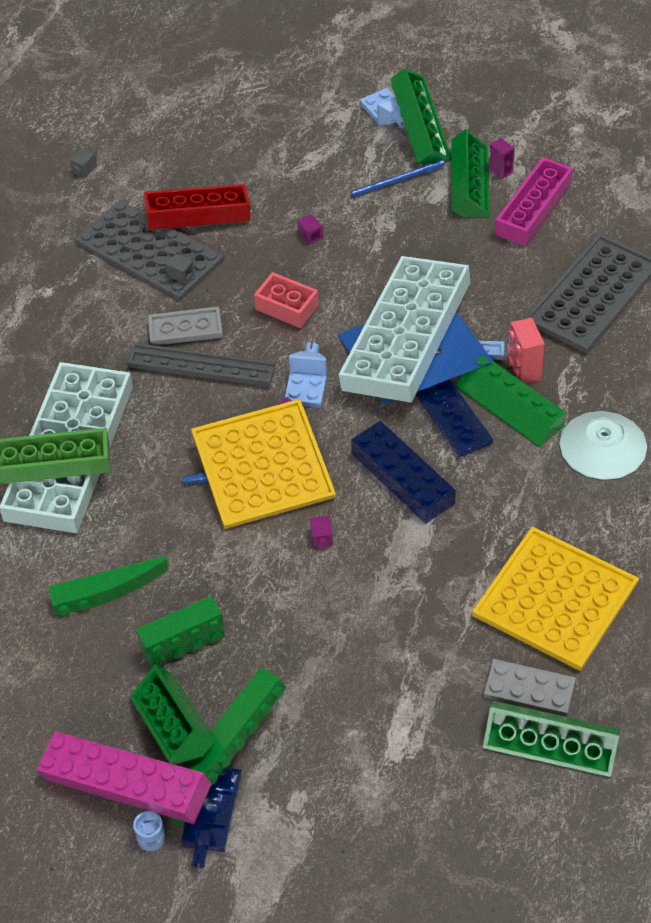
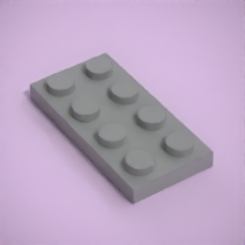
(185, 326)
(529, 687)

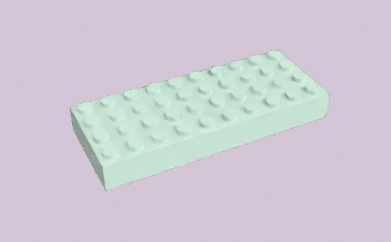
(405, 329)
(75, 401)

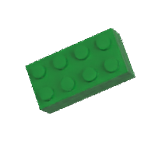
(181, 632)

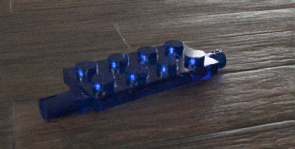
(214, 818)

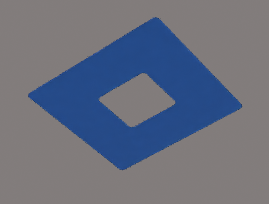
(458, 353)

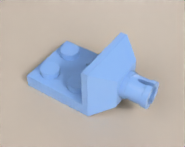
(383, 108)
(307, 376)

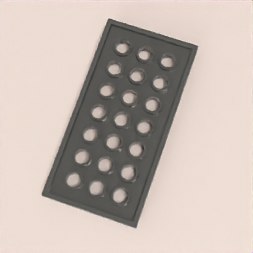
(138, 268)
(605, 290)

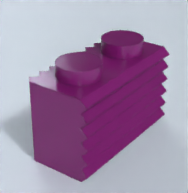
(501, 158)

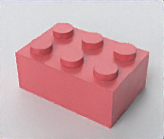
(286, 300)
(525, 351)

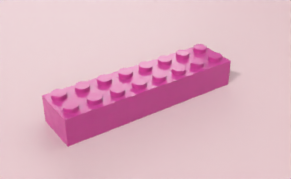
(124, 777)

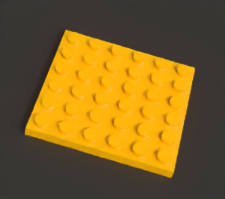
(262, 463)
(555, 598)

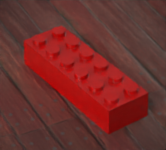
(196, 206)

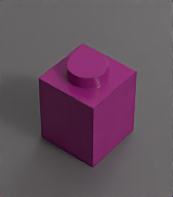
(310, 229)
(321, 532)

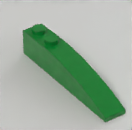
(104, 586)

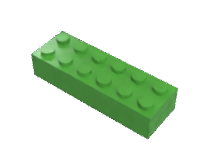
(54, 455)

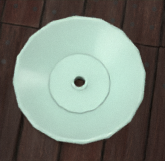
(603, 445)

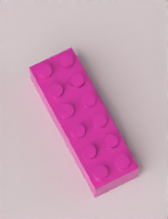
(533, 201)

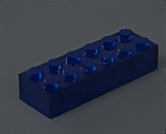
(403, 472)

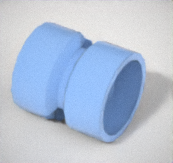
(149, 830)

